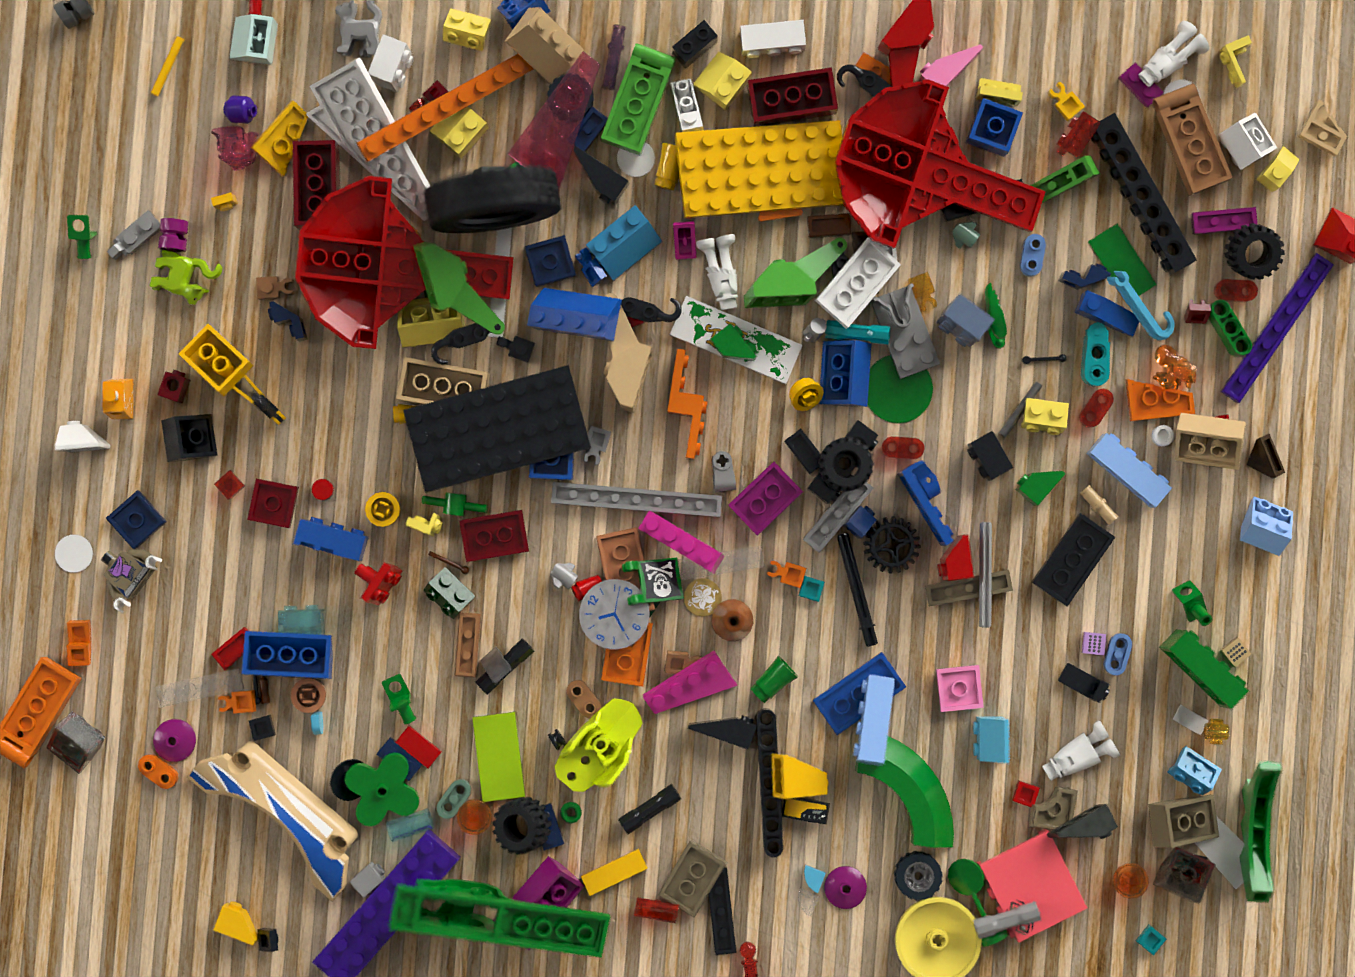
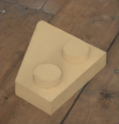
(1323, 130)

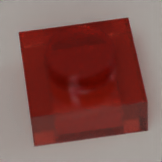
(229, 484)

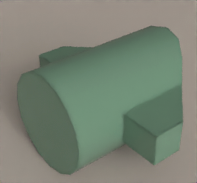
(965, 234)

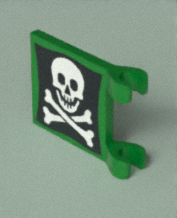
(658, 580)

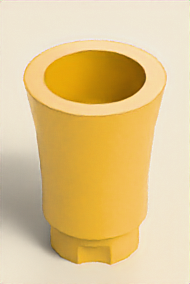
(667, 171)

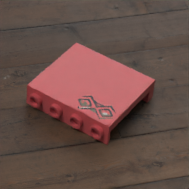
(1030, 874)

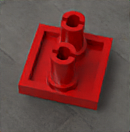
(378, 582)

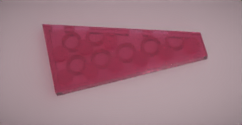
(555, 128)

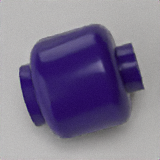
(240, 109)

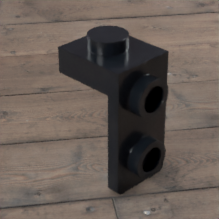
(1084, 683)

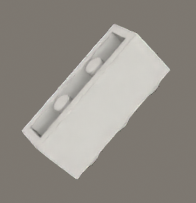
(772, 38)

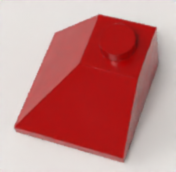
(1338, 236)

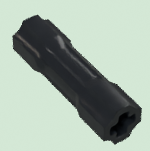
(514, 657)
(641, 814)

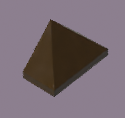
(1265, 457)

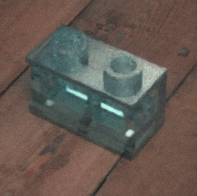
(301, 621)

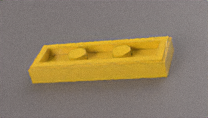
(614, 872)

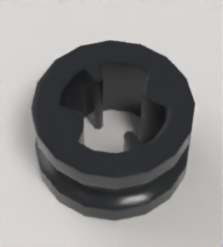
(557, 739)

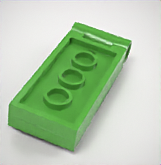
(638, 99)

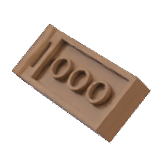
(1191, 139)

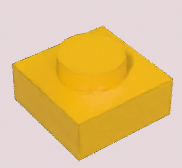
(224, 202)

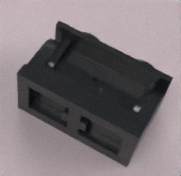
(695, 44)
(989, 456)

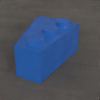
(331, 538)

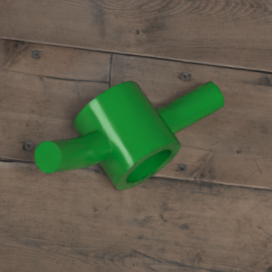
(454, 504)

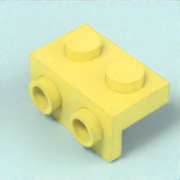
(466, 29)
(1045, 416)

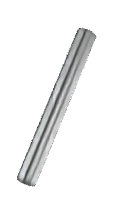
(985, 574)

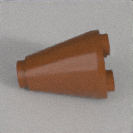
(722, 616)

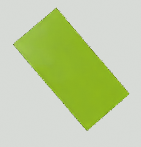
(498, 756)

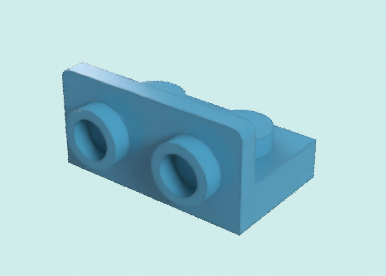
(1195, 771)

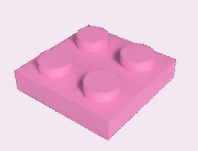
(959, 688)

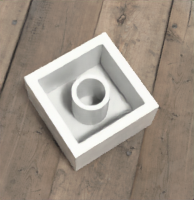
(390, 63)

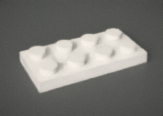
(857, 282)

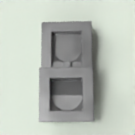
(495, 665)

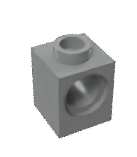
(368, 879)

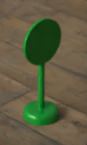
(968, 880)

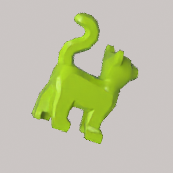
(180, 274)

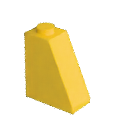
(796, 779)

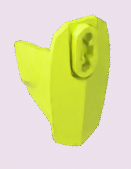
(606, 742)

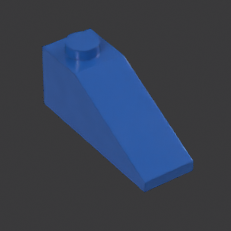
(1107, 312)

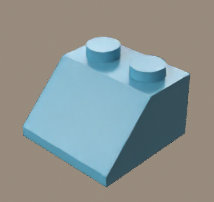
(991, 739)

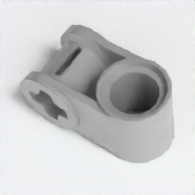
(723, 476)

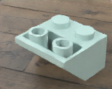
(254, 39)

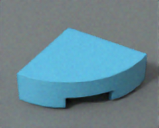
(813, 877)

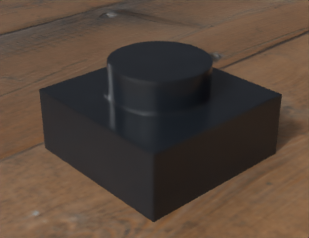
(262, 727)
(268, 939)

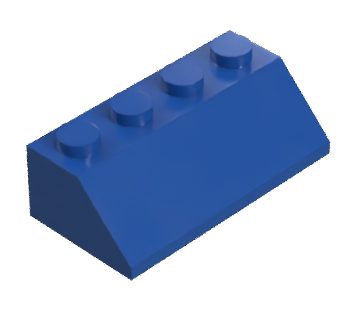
(575, 314)
(287, 655)

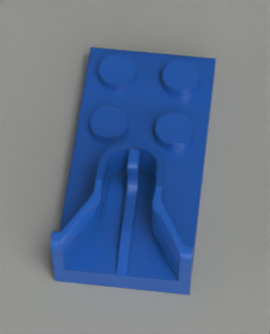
(921, 492)

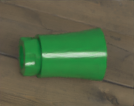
(773, 679)

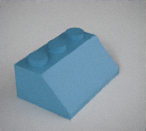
(624, 242)

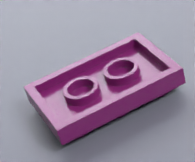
(765, 498)

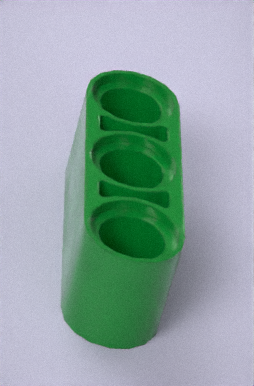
(1238, 333)

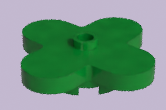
(389, 775)

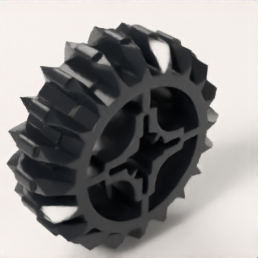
(893, 554)

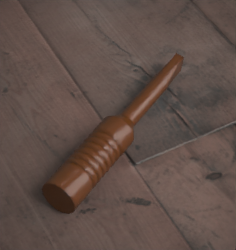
(264, 691)

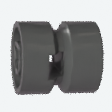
(72, 11)

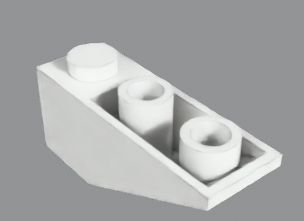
(686, 106)

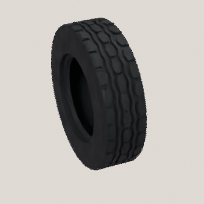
(492, 199)

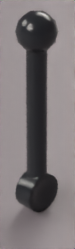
(1026, 359)
(255, 683)

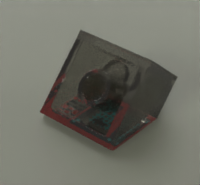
(75, 742)
(1184, 875)

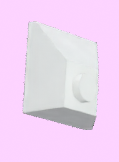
(79, 437)

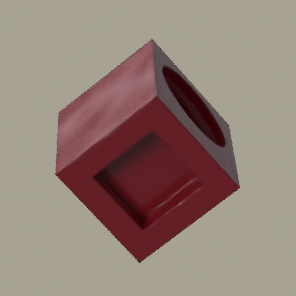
(165, 388)

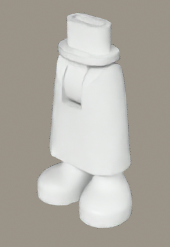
(1080, 753)

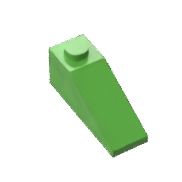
(1067, 177)

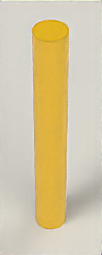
(167, 66)

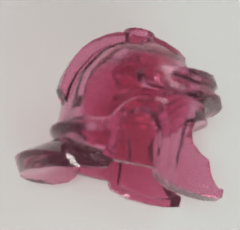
(235, 146)

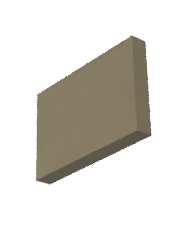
(692, 878)

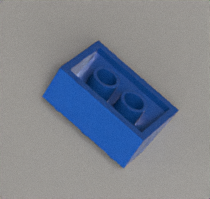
(845, 373)

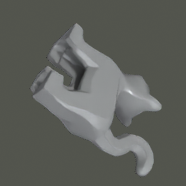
(359, 30)

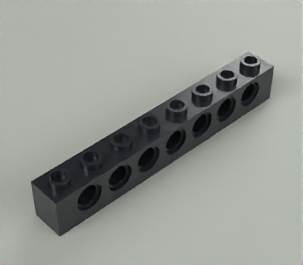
(1153, 200)

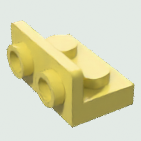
(999, 92)
(421, 524)

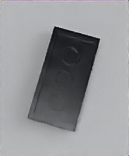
(1073, 559)

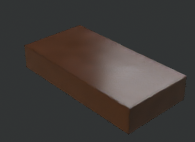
(829, 225)

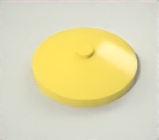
(937, 939)

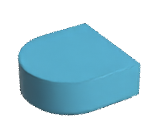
(317, 723)

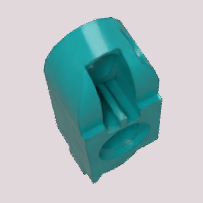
(1095, 337)

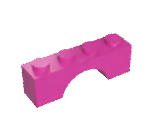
(681, 542)

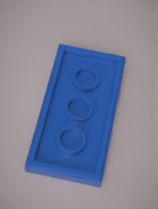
(842, 700)

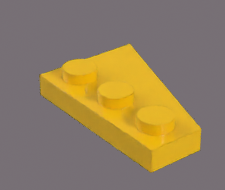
(277, 140)

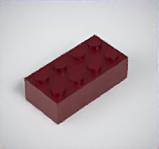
(792, 97)
(314, 176)

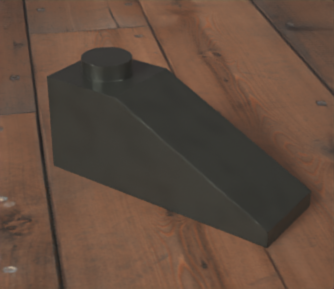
(1091, 823)

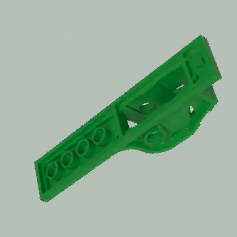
(515, 921)

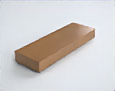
(467, 644)

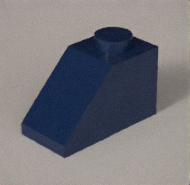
(860, 521)

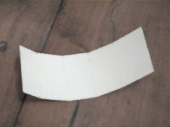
(1190, 719)

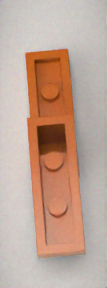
(686, 404)

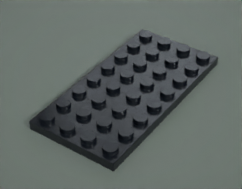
(497, 429)

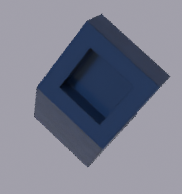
(1093, 274)
(282, 316)

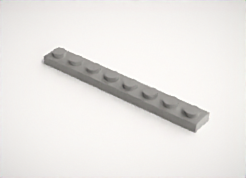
(636, 499)

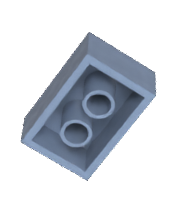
(964, 321)

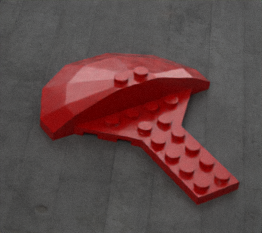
(906, 163)
(362, 262)

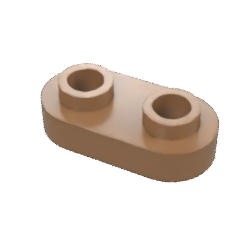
(583, 699)

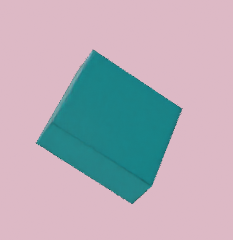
(811, 588)
(1151, 939)

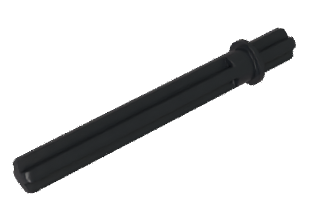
(857, 590)

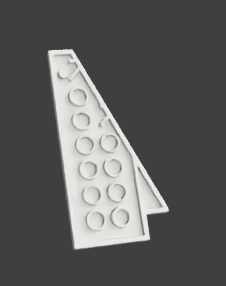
(354, 110)

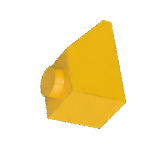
(236, 923)

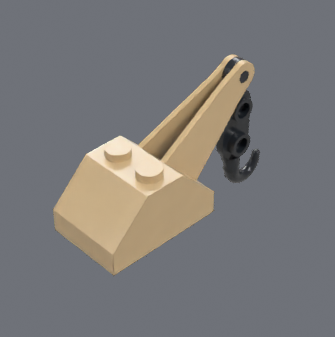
(630, 358)

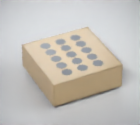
(1235, 652)

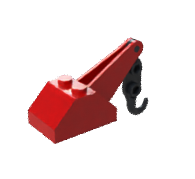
(901, 45)

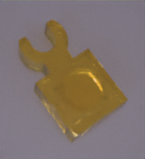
(922, 289)

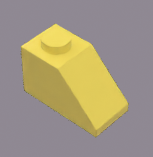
(1278, 169)

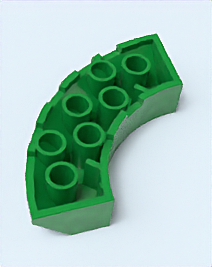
(919, 791)

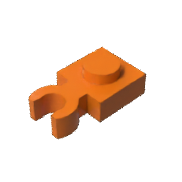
(791, 574)
(240, 702)

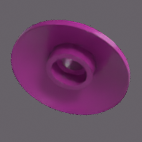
(184, 737)
(845, 876)

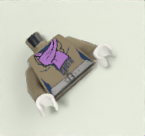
(128, 574)

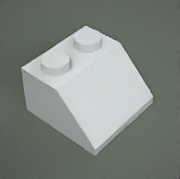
(1247, 141)

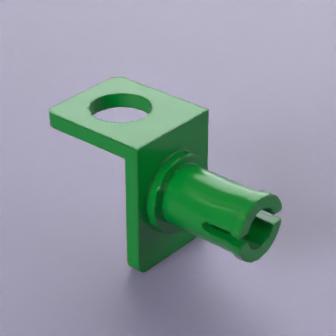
(83, 237)
(1193, 603)
(401, 699)

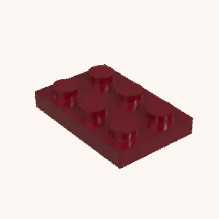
(494, 535)

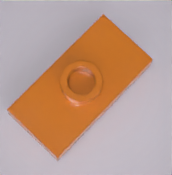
(870, 64)

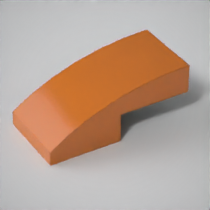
(79, 642)

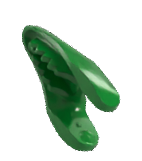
(998, 328)

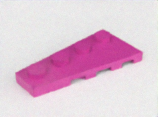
(692, 683)

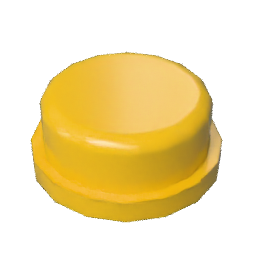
(805, 394)
(382, 509)

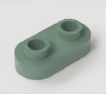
(454, 798)

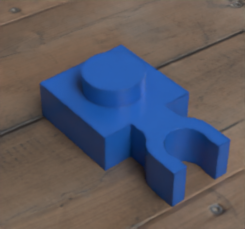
(591, 268)

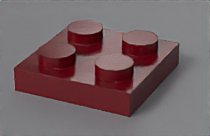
(273, 503)

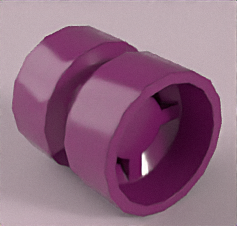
(173, 235)

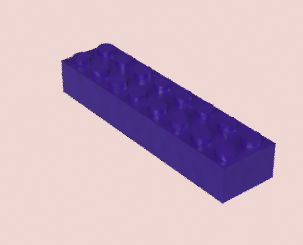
(369, 926)

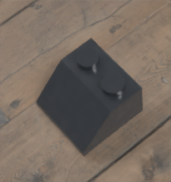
(189, 437)

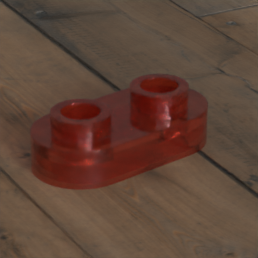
(1234, 290)
(1095, 408)
(902, 447)

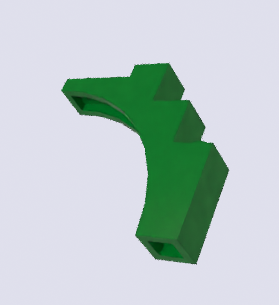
(1255, 827)

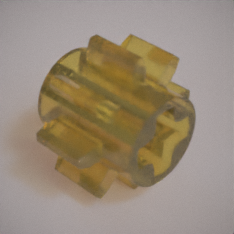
(1216, 731)

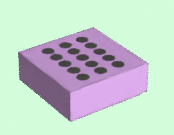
(1093, 643)

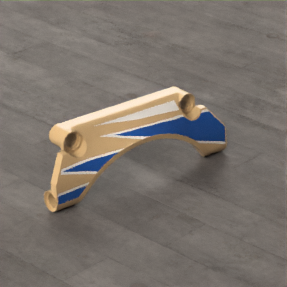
(307, 819)

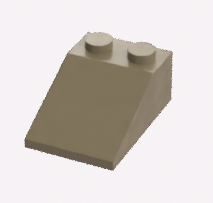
(1183, 821)

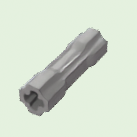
(1022, 914)

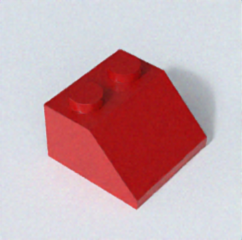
(957, 560)

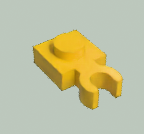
(1067, 104)

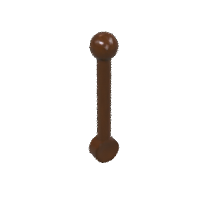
(464, 569)

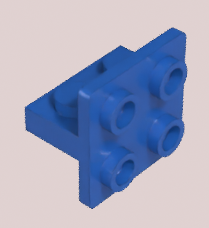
(515, 9)

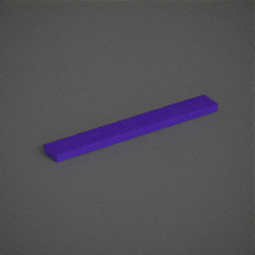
(1277, 328)

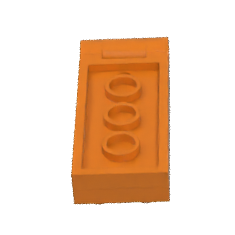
(36, 710)

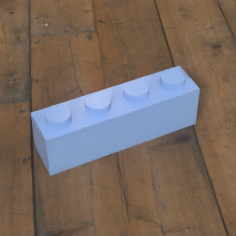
(1129, 470)
(874, 720)

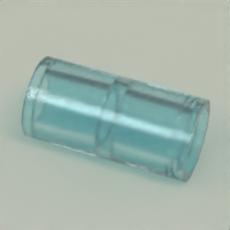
(409, 825)

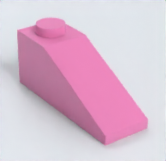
(949, 67)

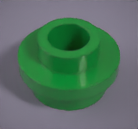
(571, 819)

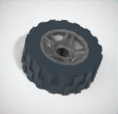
(927, 884)

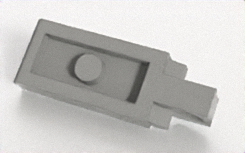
(135, 235)

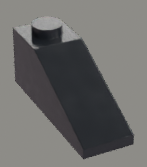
(604, 180)
(730, 730)

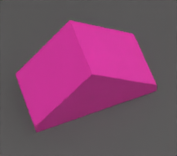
(684, 240)

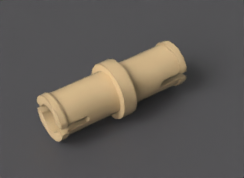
(1099, 504)

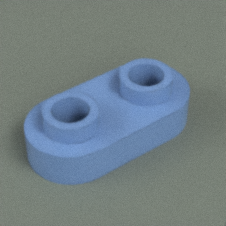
(1032, 254)
(1120, 655)

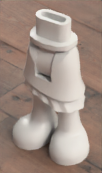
(1167, 61)
(722, 279)

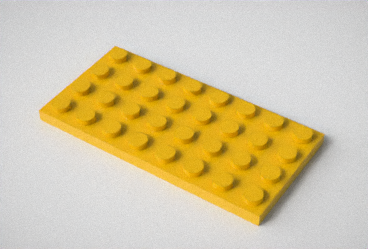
(759, 168)

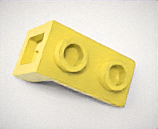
(1228, 58)

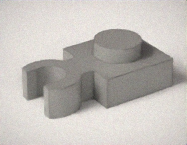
(598, 440)

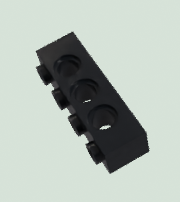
(858, 432)

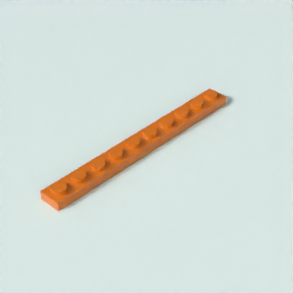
(443, 107)

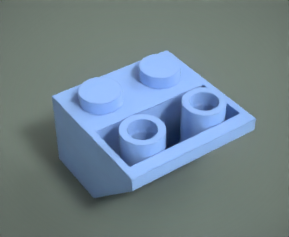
(1267, 526)

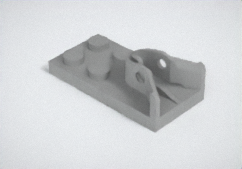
(909, 338)

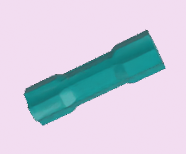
(873, 333)

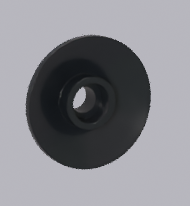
(337, 781)

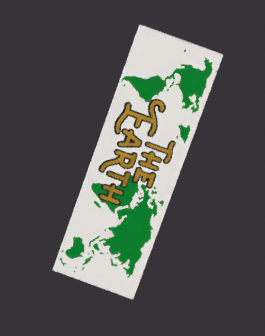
(701, 322)

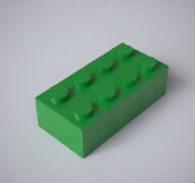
(1204, 668)

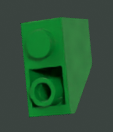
(732, 345)

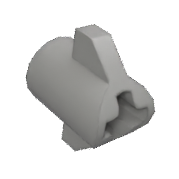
(814, 330)
(563, 575)

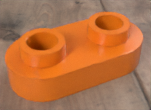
(157, 771)

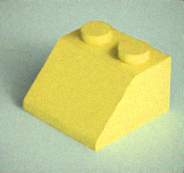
(723, 80)
(460, 131)

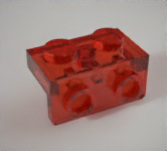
(1078, 136)

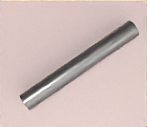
(1019, 410)

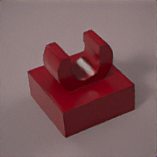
(434, 91)
(1197, 312)

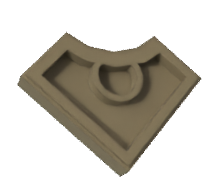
(1055, 810)

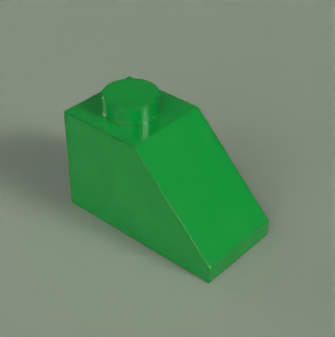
(1038, 485)

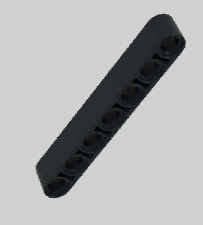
(765, 792)

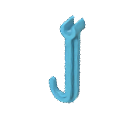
(1139, 309)

